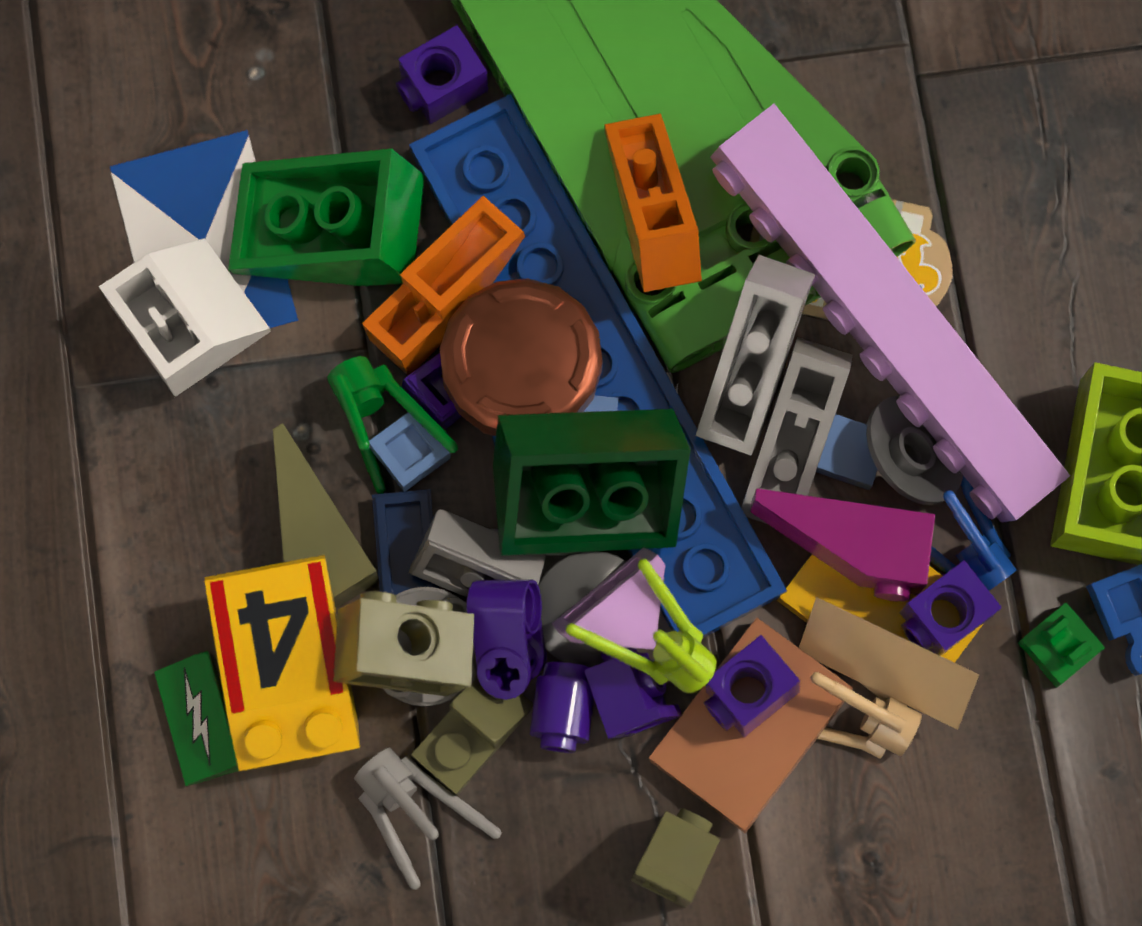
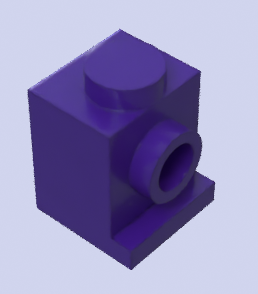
(628, 697)

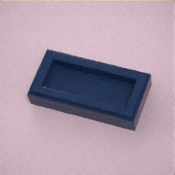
(399, 530)

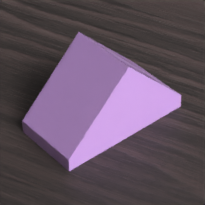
(619, 607)

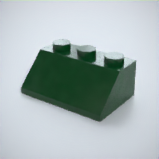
(589, 481)

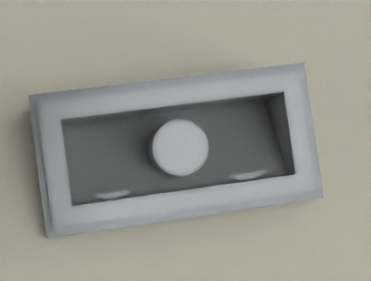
(462, 552)

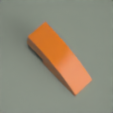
(439, 281)

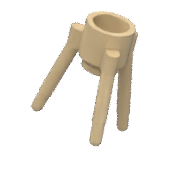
(886, 720)

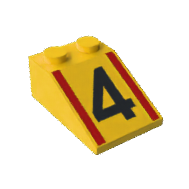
(278, 663)

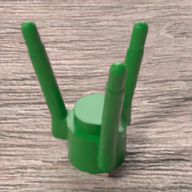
(360, 395)

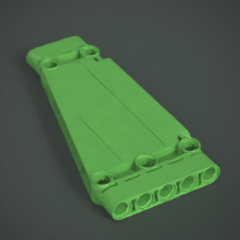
(708, 77)

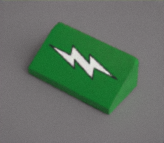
(197, 718)

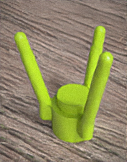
(677, 653)

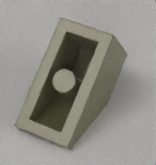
(677, 857)

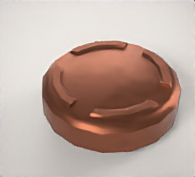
(520, 352)

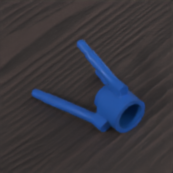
(986, 553)

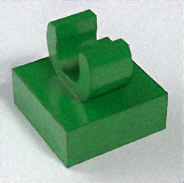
(1061, 645)

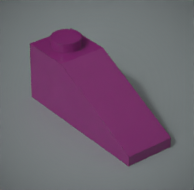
(861, 541)

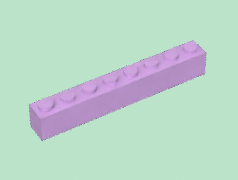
(888, 317)

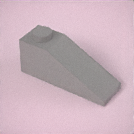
(800, 421)

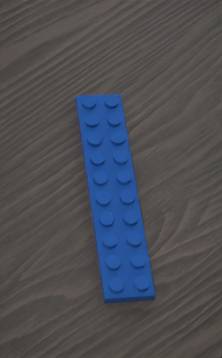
(718, 561)

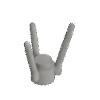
(389, 783)

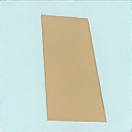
(888, 663)

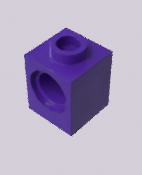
(447, 53)
(966, 593)
(758, 662)

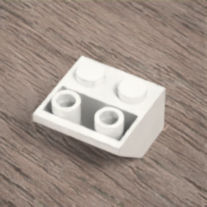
(184, 312)

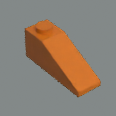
(654, 203)

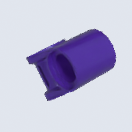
(507, 634)

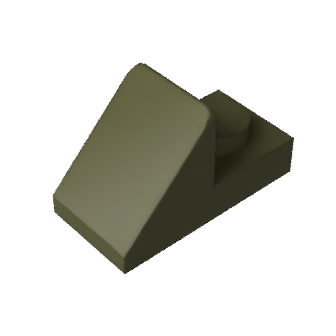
(470, 735)

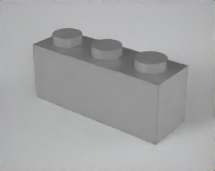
(754, 354)

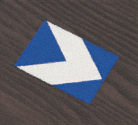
(194, 197)

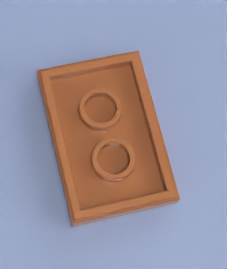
(739, 772)

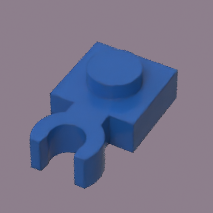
(1120, 611)

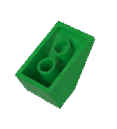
(328, 218)

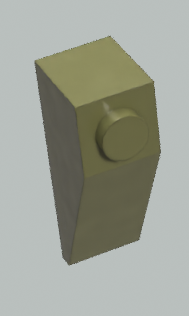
(314, 525)

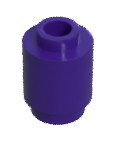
(562, 707)

